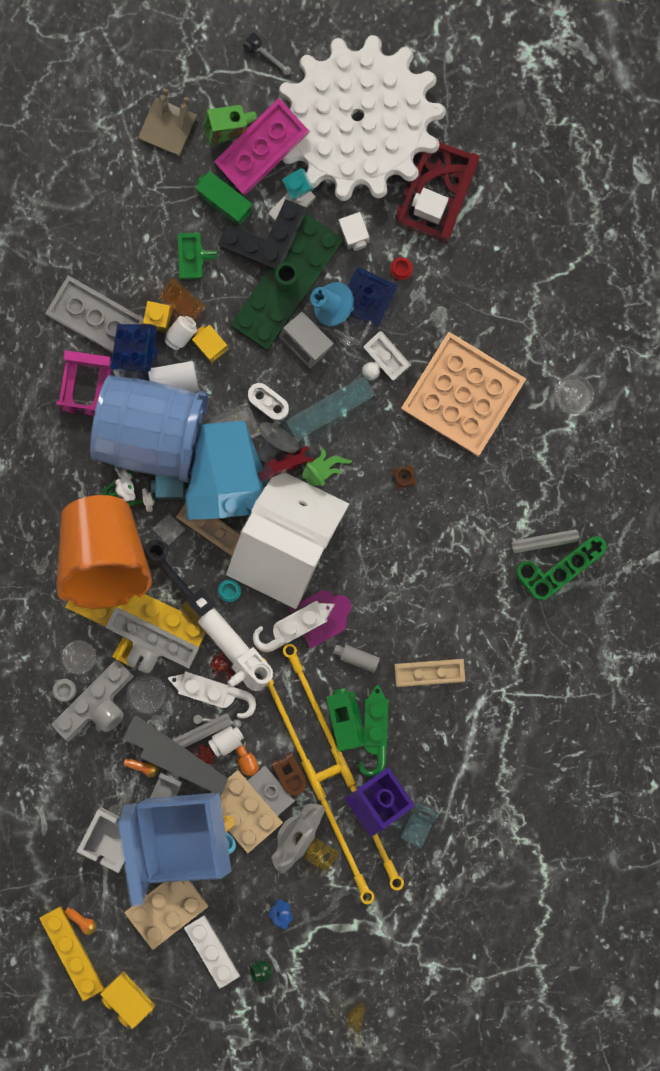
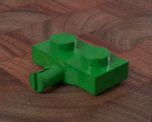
(192, 256)

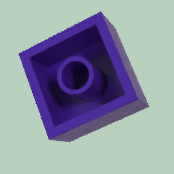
(379, 802)

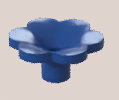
(281, 914)

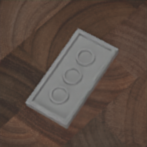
(89, 313)

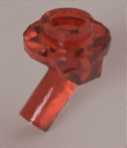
(220, 664)
(206, 754)

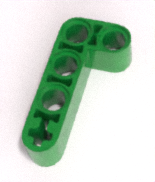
(564, 565)

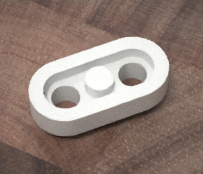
(268, 402)

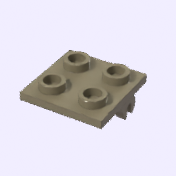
(168, 125)

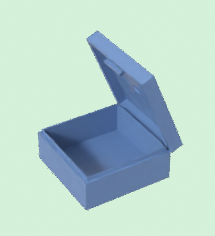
(173, 841)

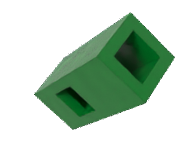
(223, 198)
(346, 719)

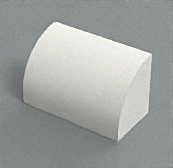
(179, 375)

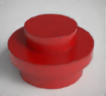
(401, 268)

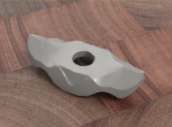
(305, 823)

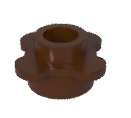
(400, 482)

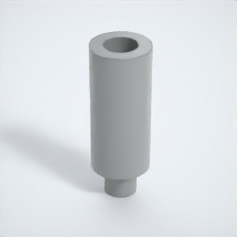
(357, 657)

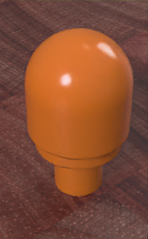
(246, 761)

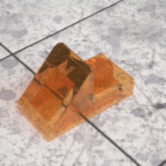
(181, 299)

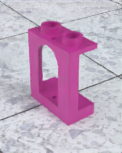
(72, 360)

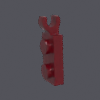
(287, 463)

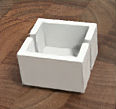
(104, 839)

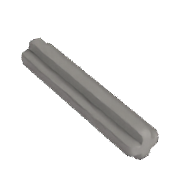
(545, 541)
(203, 731)

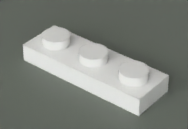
(212, 951)

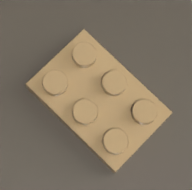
(251, 814)
(166, 911)

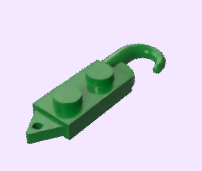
(375, 730)

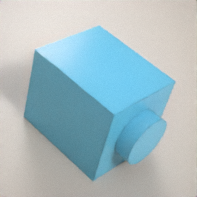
(168, 488)

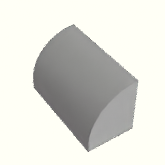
(305, 339)

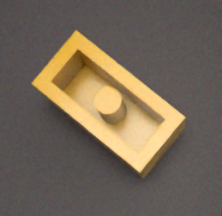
(127, 1000)

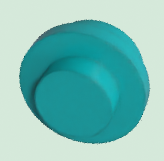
(229, 590)

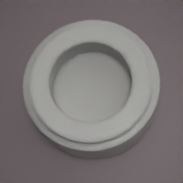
(64, 690)

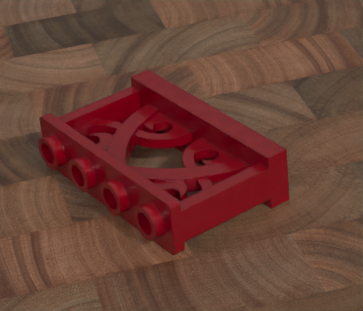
(462, 172)

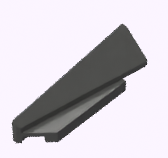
(173, 757)

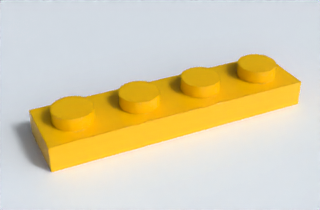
(72, 953)

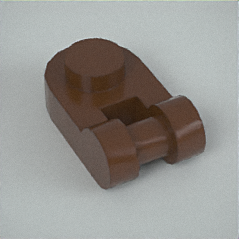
(294, 782)

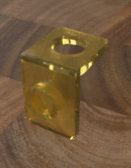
(316, 852)

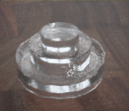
(79, 657)

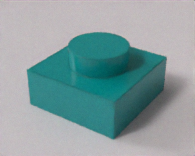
(297, 184)

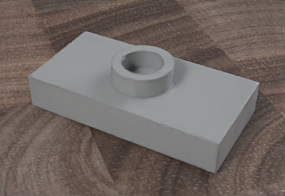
(271, 790)

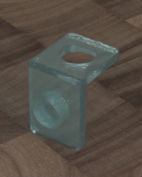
(419, 825)

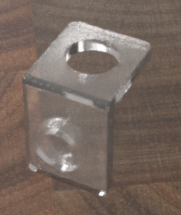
(348, 340)

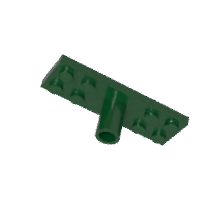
(277, 300)

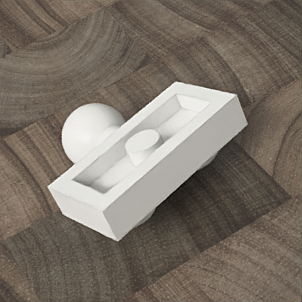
(385, 357)

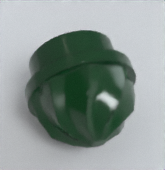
(261, 971)

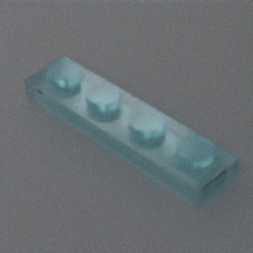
(330, 408)

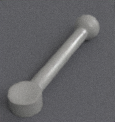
(198, 720)

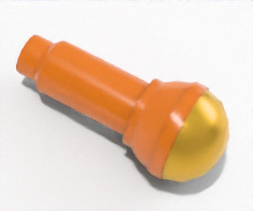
(147, 768)
(86, 925)

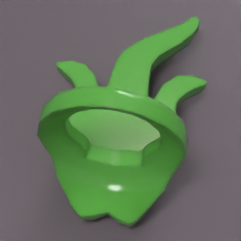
(320, 470)

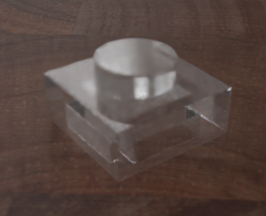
(169, 529)

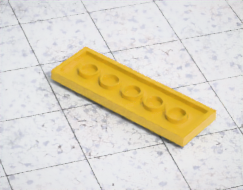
(151, 611)

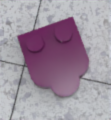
(336, 619)

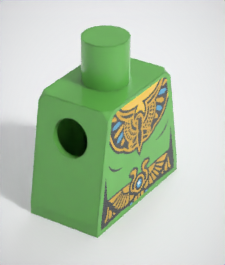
(226, 123)

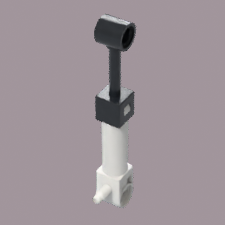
(201, 610)

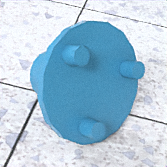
(332, 303)

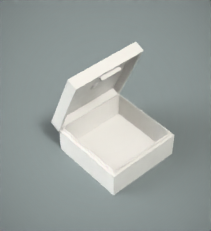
(285, 538)

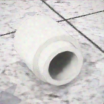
(180, 332)
(226, 741)

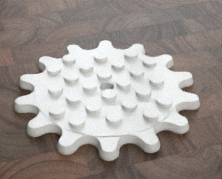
(392, 121)

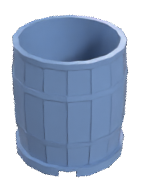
(147, 427)

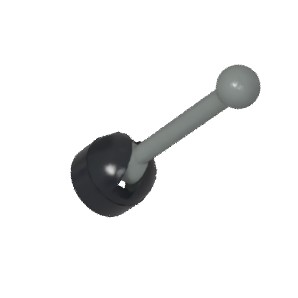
(254, 44)

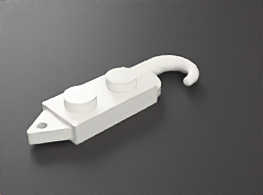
(295, 625)
(212, 692)

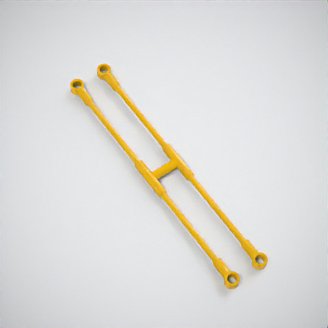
(340, 767)

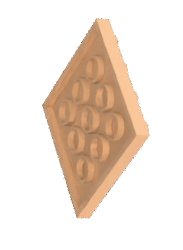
(463, 394)

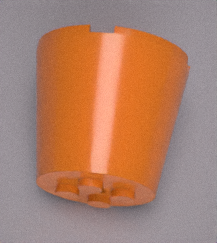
(100, 554)

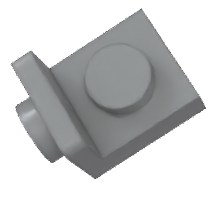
(167, 785)

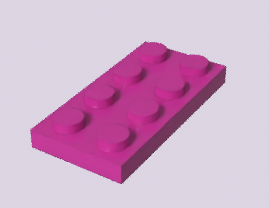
(262, 146)

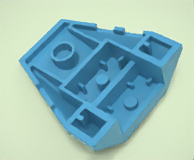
(224, 473)

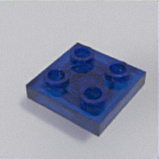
(370, 295)
(134, 347)

